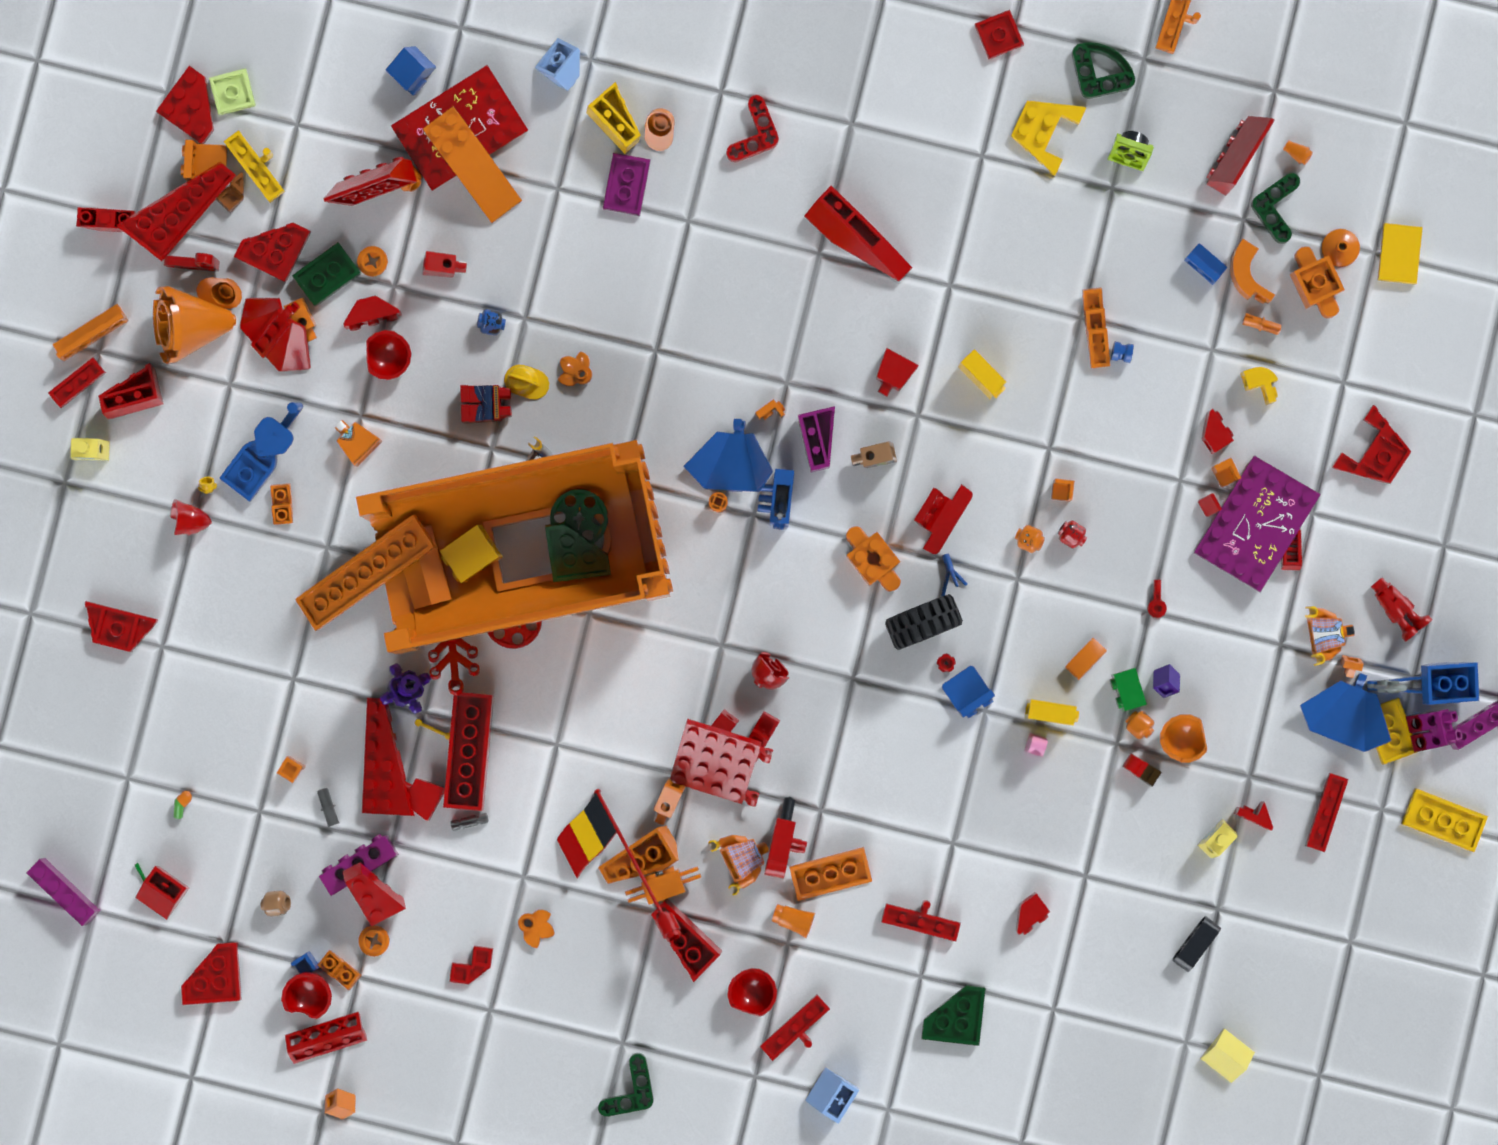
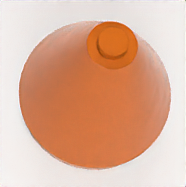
(186, 323)

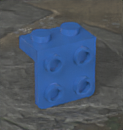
(968, 692)

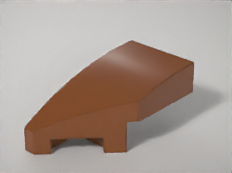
(233, 194)

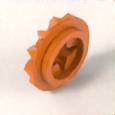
(363, 260)
(365, 943)

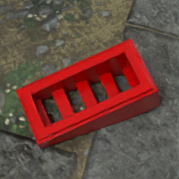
(1298, 557)

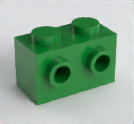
(1128, 689)

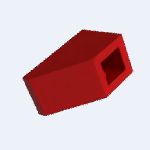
(1214, 433)
(1029, 912)

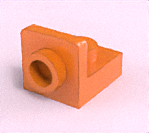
(766, 411)

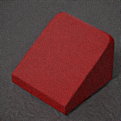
(1209, 505)

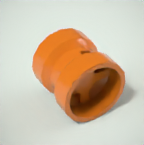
(718, 502)

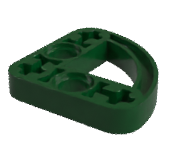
(1091, 79)

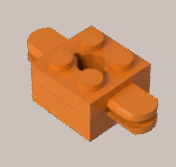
(1317, 282)
(873, 558)
(664, 885)

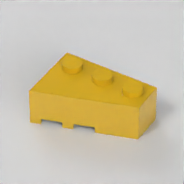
(614, 118)

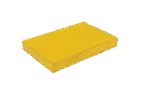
(1400, 253)
(1398, 729)

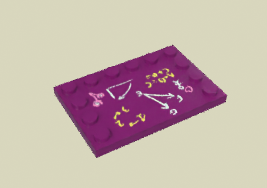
(1257, 523)

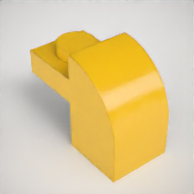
(1261, 378)

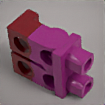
(1439, 726)

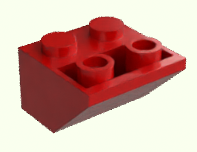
(161, 892)

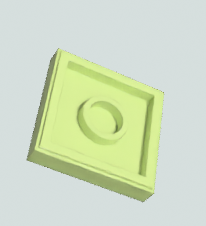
(232, 92)

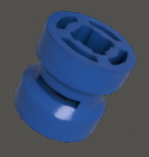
(1122, 352)

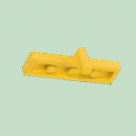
(254, 165)

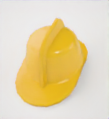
(526, 381)

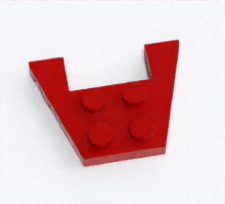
(1383, 456)

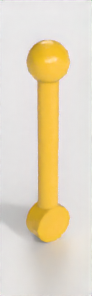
(418, 722)

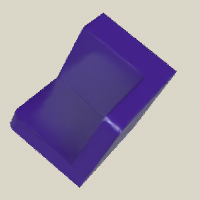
(1166, 681)

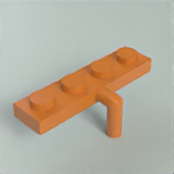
(1173, 24)

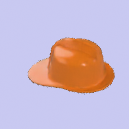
(220, 292)

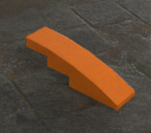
(1096, 327)

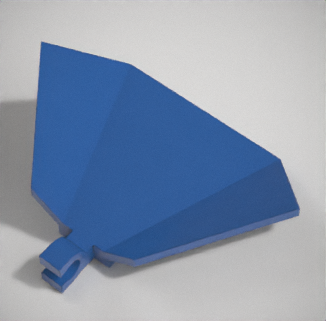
(731, 462)
(1347, 715)

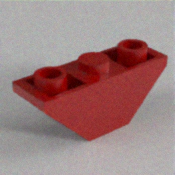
(101, 219)
(370, 312)

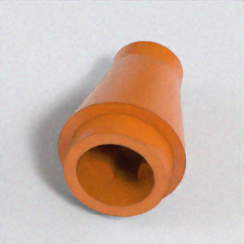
(1298, 152)

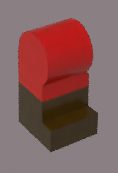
(1142, 770)

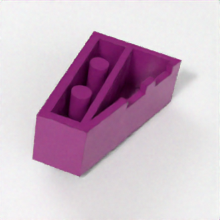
(817, 437)

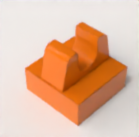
(1351, 664)

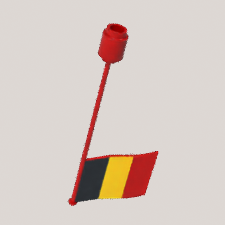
(589, 835)

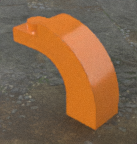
(1242, 276)

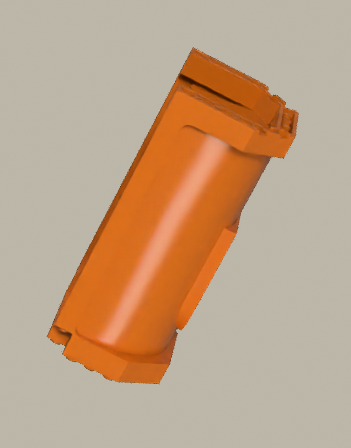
(515, 496)

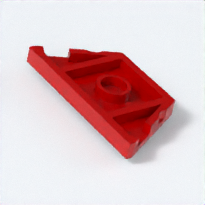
(117, 627)

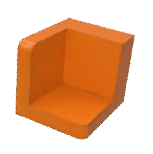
(1226, 472)
(1062, 490)
(290, 769)
(340, 1103)

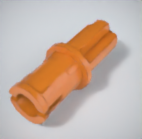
(1261, 324)

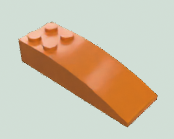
(472, 164)

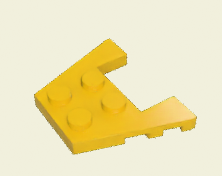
(1037, 126)

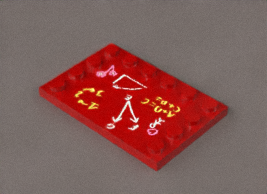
(482, 107)

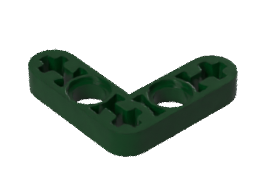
(1270, 209)
(633, 1097)

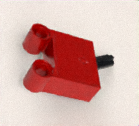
(783, 841)

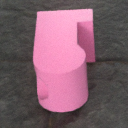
(1036, 745)

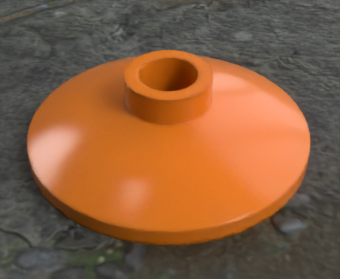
(1340, 257)

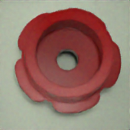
(951, 662)

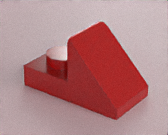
(1260, 817)

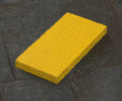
(1444, 820)

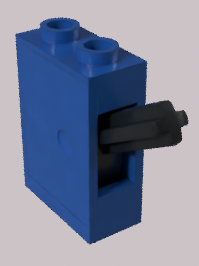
(780, 499)

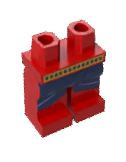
(490, 403)

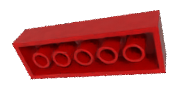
(468, 751)

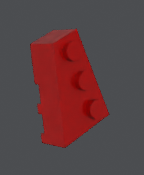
(132, 395)

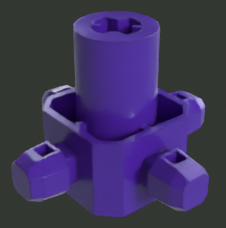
(402, 695)

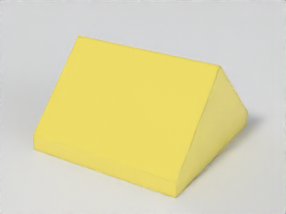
(1228, 1056)

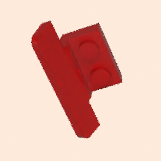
(941, 515)

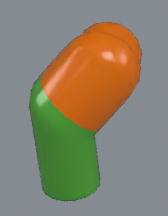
(180, 803)

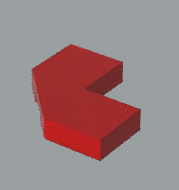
(467, 973)

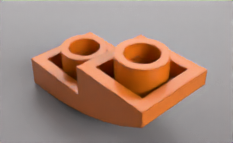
(281, 504)
(1086, 658)
(339, 969)

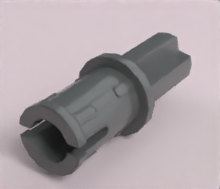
(327, 807)

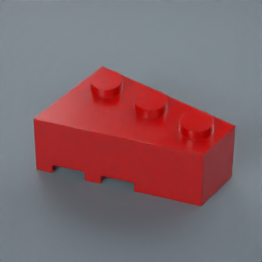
(372, 895)

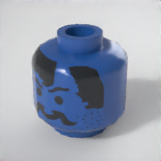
(490, 322)

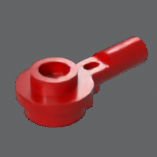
(1157, 607)

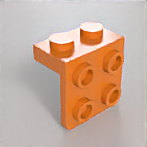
(200, 158)

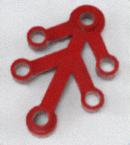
(453, 658)

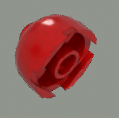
(768, 673)

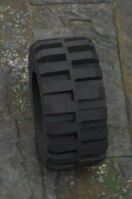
(923, 622)

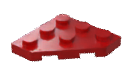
(189, 106)
(274, 250)
(215, 977)

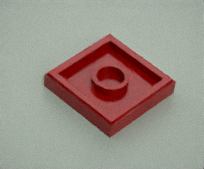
(999, 34)

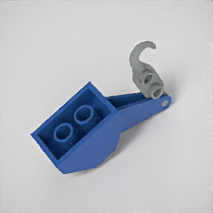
(1440, 683)

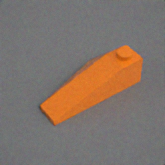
(652, 853)

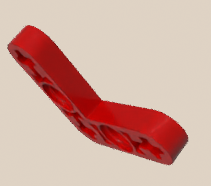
(759, 138)
(202, 262)

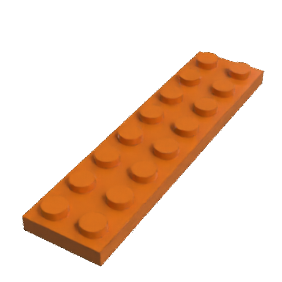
(365, 572)

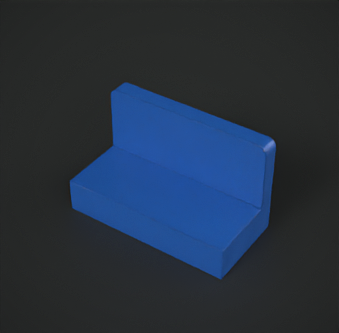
(1205, 263)

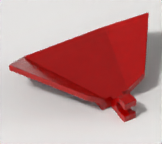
(275, 333)

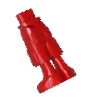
(1397, 606)

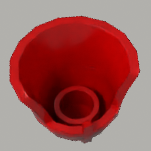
(188, 518)

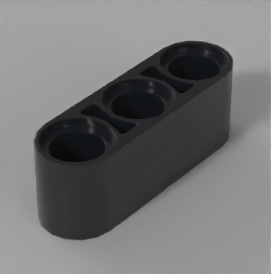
(1196, 944)

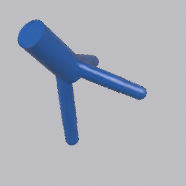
(950, 571)

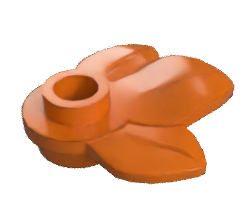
(573, 367)
(539, 928)

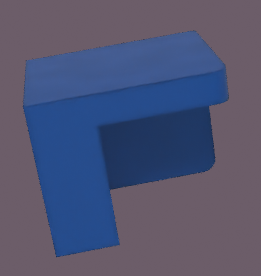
(305, 963)

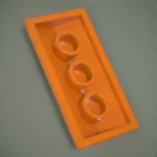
(427, 578)
(830, 873)

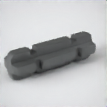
(469, 821)

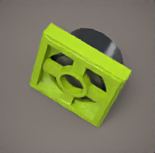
(1131, 150)

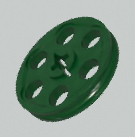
(588, 513)

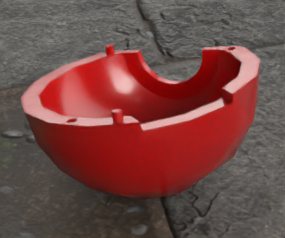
(387, 354)
(752, 992)
(307, 994)

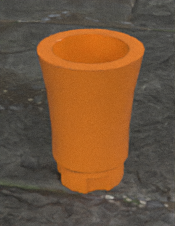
(793, 919)

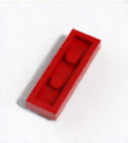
(76, 382)

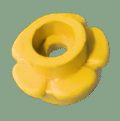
(207, 485)

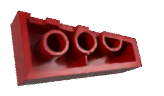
(693, 946)

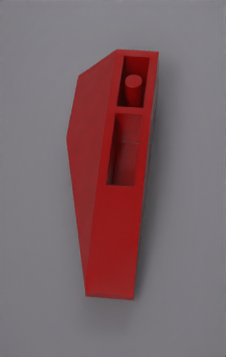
(855, 234)

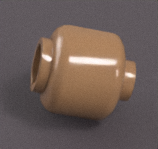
(275, 903)

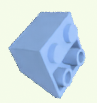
(832, 1095)

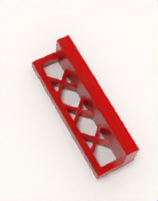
(326, 1041)

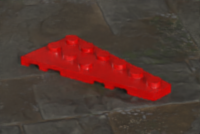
(170, 217)
(383, 768)

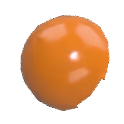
(1184, 738)

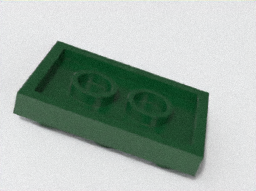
(326, 274)

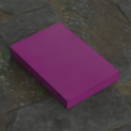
(626, 184)

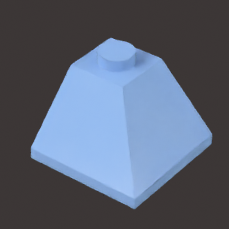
(561, 64)

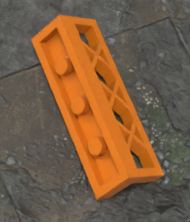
(90, 332)

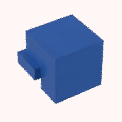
(411, 69)

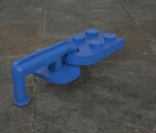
(249, 467)

